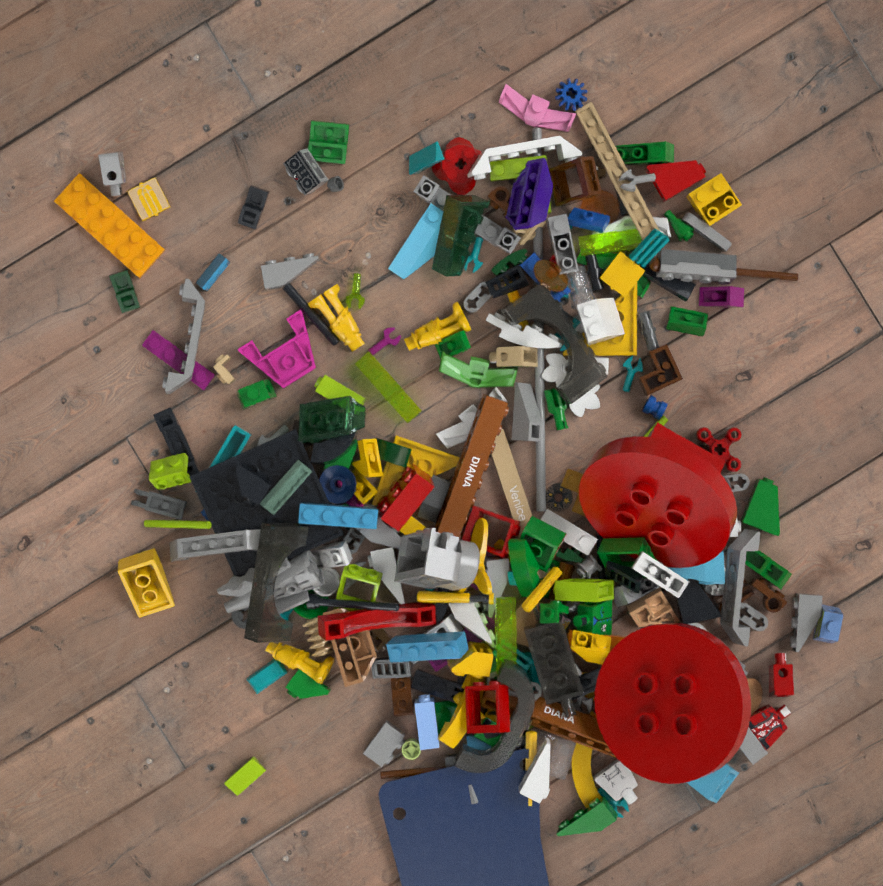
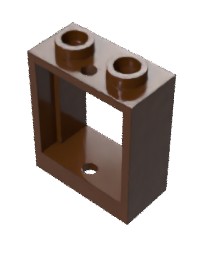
(587, 176)

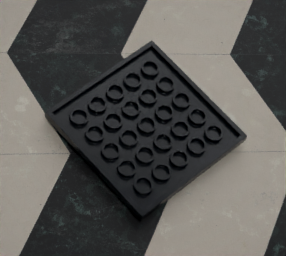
(228, 512)

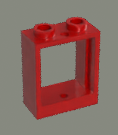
(478, 512)
(473, 708)

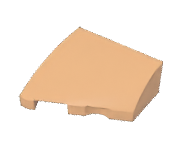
(652, 609)

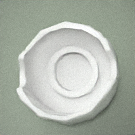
(332, 582)

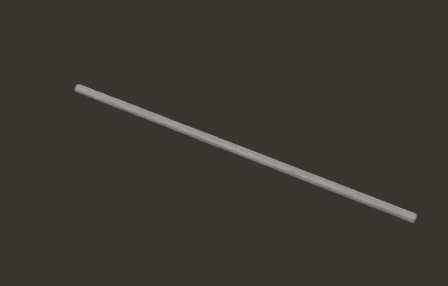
(539, 381)

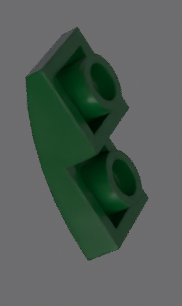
(515, 258)
(393, 453)
(570, 554)

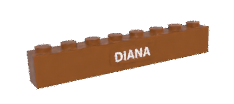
(471, 465)
(578, 728)

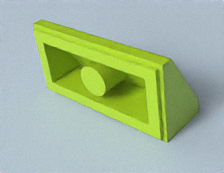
(245, 776)

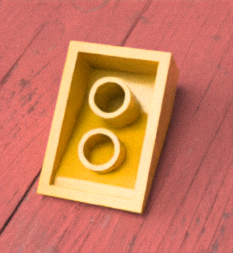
(145, 582)

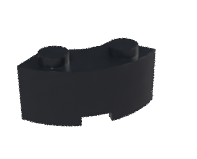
(332, 449)

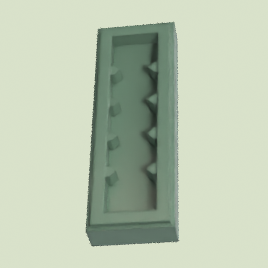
(285, 487)

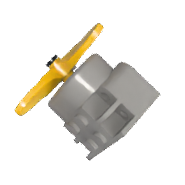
(444, 560)

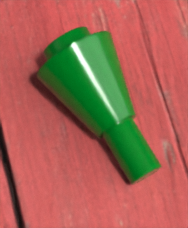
(682, 229)

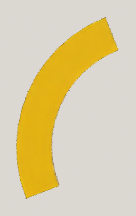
(582, 773)

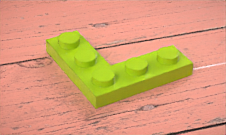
(511, 169)

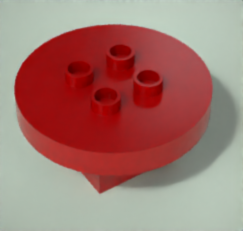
(660, 492)
(672, 703)

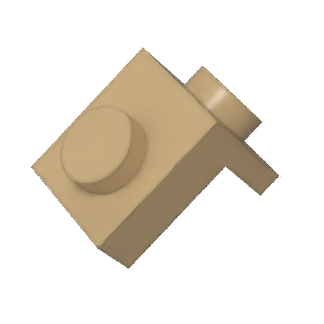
(224, 375)

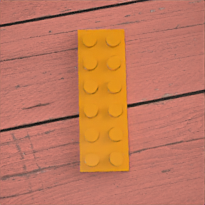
(109, 225)

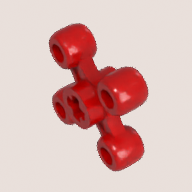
(723, 443)

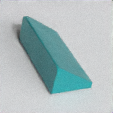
(425, 158)

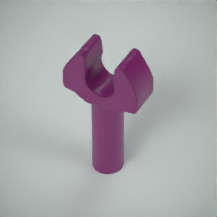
(385, 341)

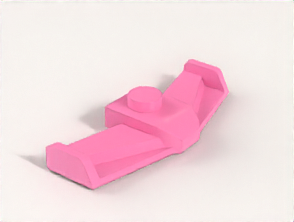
(536, 111)

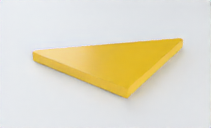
(625, 344)
(426, 458)

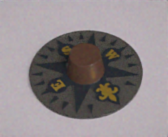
(558, 497)

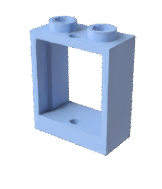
(426, 722)

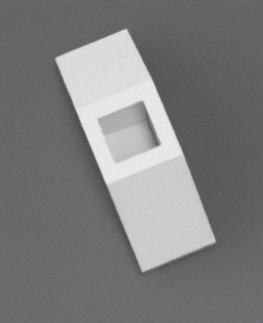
(333, 555)

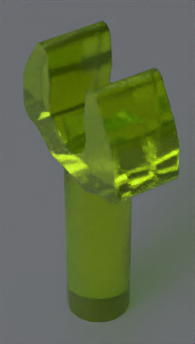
(356, 292)

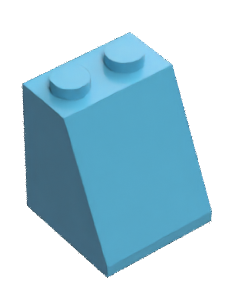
(715, 784)

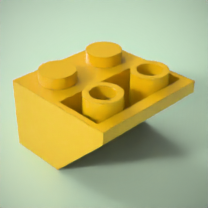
(714, 200)
(475, 661)

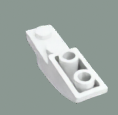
(530, 337)

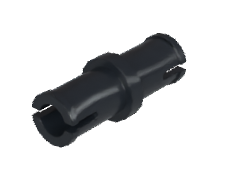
(594, 272)

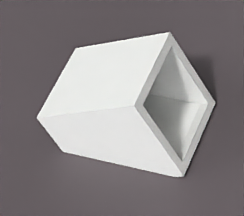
(600, 320)

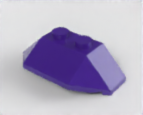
(530, 195)

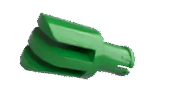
(556, 407)

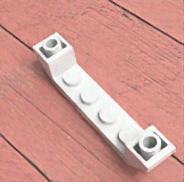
(564, 150)

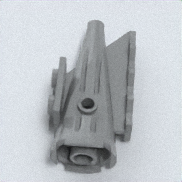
(290, 588)

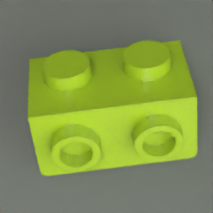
(169, 471)

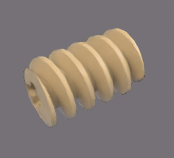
(320, 645)

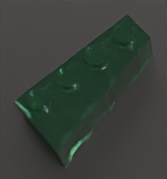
(457, 232)

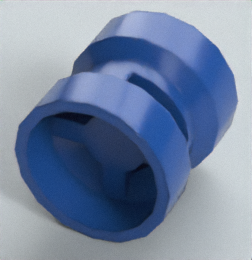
(654, 408)

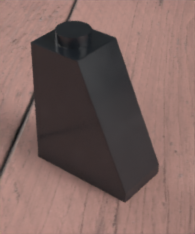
(695, 604)

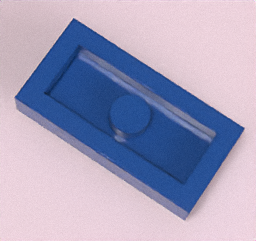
(588, 220)

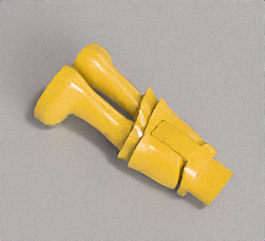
(342, 326)
(435, 330)
(298, 658)

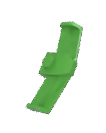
(477, 372)

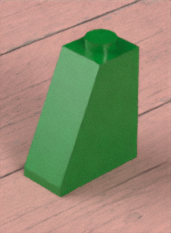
(763, 507)

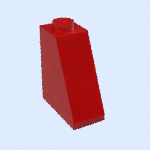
(675, 177)

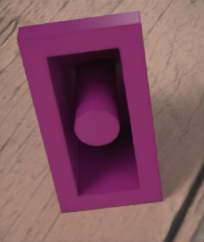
(721, 297)

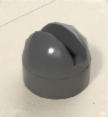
(335, 184)

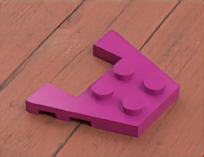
(289, 360)

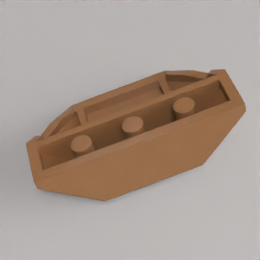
(354, 654)

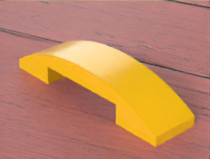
(455, 729)

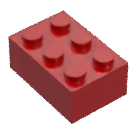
(405, 496)

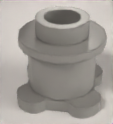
(588, 567)

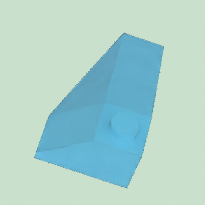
(419, 245)
(707, 573)

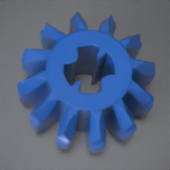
(564, 90)

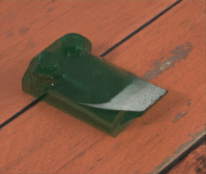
(330, 419)

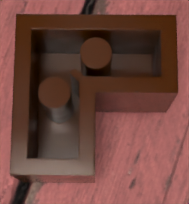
(665, 371)

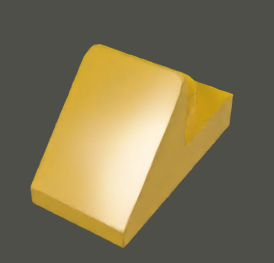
(370, 459)
(364, 488)

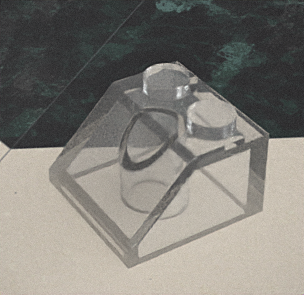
(560, 753)

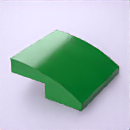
(329, 141)

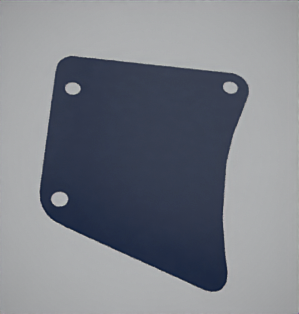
(464, 843)

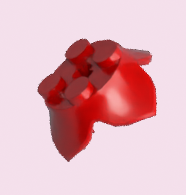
(446, 170)

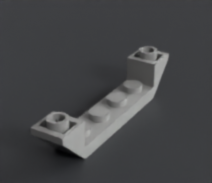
(488, 230)
(176, 380)
(214, 544)
(732, 592)

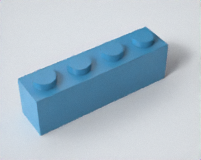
(338, 515)
(427, 647)

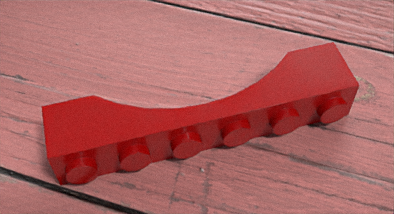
(348, 623)

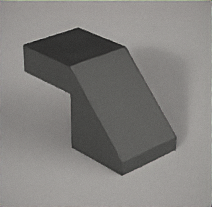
(433, 502)

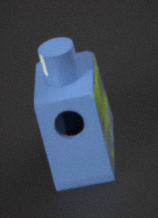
(829, 625)

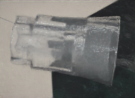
(579, 287)

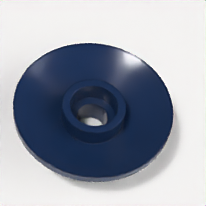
(329, 483)

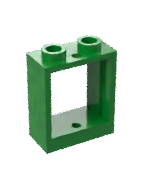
(612, 547)

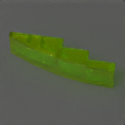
(609, 242)
(388, 387)
(505, 630)

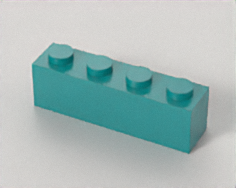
(233, 445)

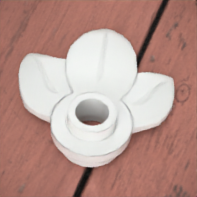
(556, 371)
(587, 401)

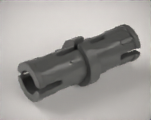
(648, 330)

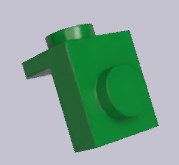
(550, 612)

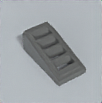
(391, 674)

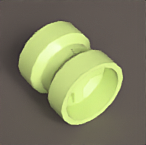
(413, 750)

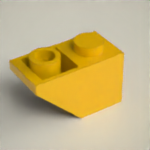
(591, 646)

